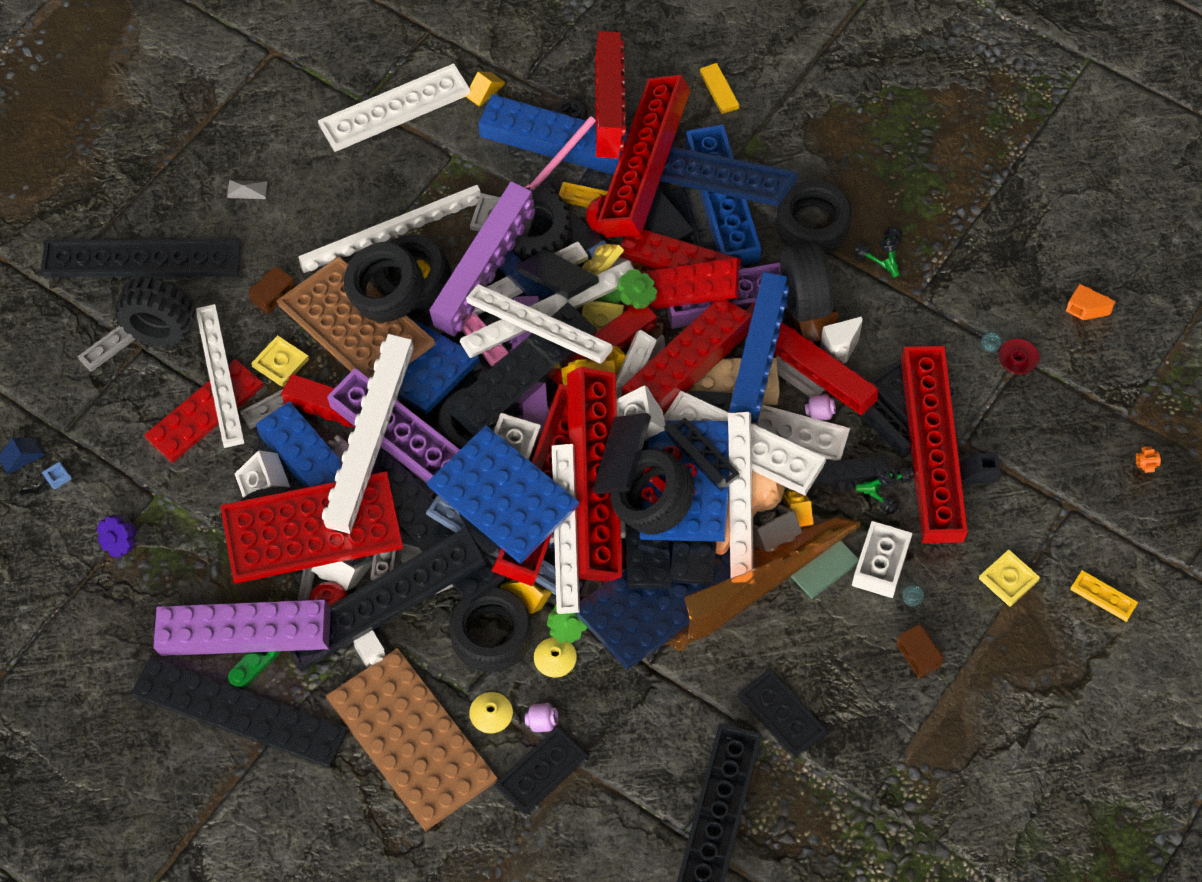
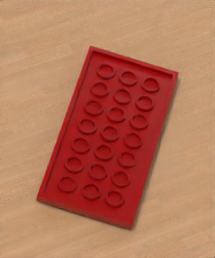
(289, 535)

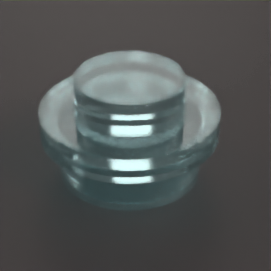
(990, 342)
(912, 595)

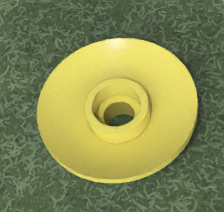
(555, 665)
(491, 721)

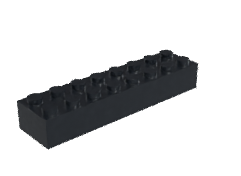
(516, 376)
(720, 805)

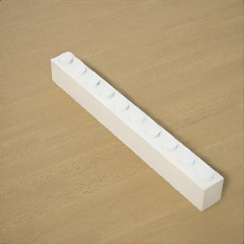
(368, 434)

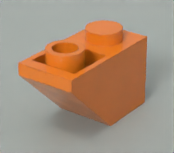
(1089, 304)

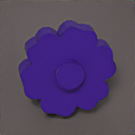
(116, 535)

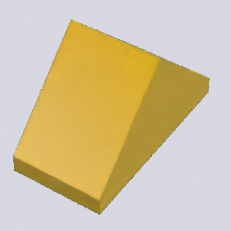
(484, 86)

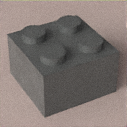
(774, 528)

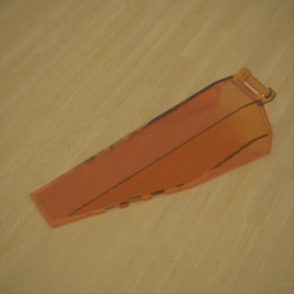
(723, 601)

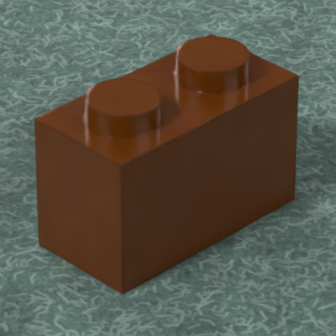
(270, 288)
(920, 651)

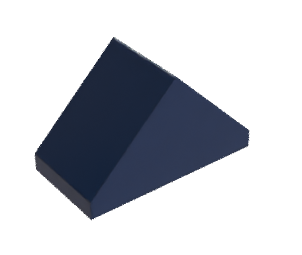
(20, 453)

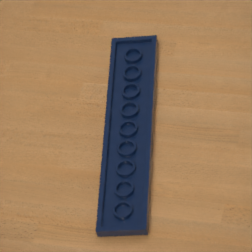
(728, 176)

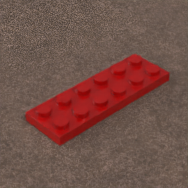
(666, 252)
(694, 283)
(198, 414)

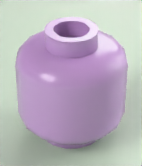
(821, 407)
(541, 717)

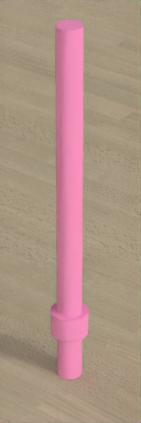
(562, 153)

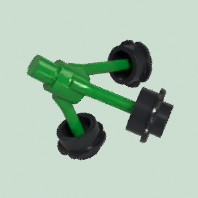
(889, 244)
(887, 477)

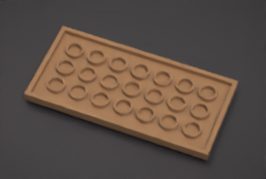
(331, 319)
(411, 739)

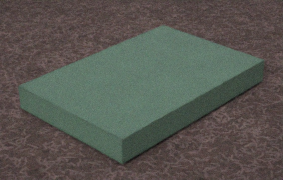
(825, 569)

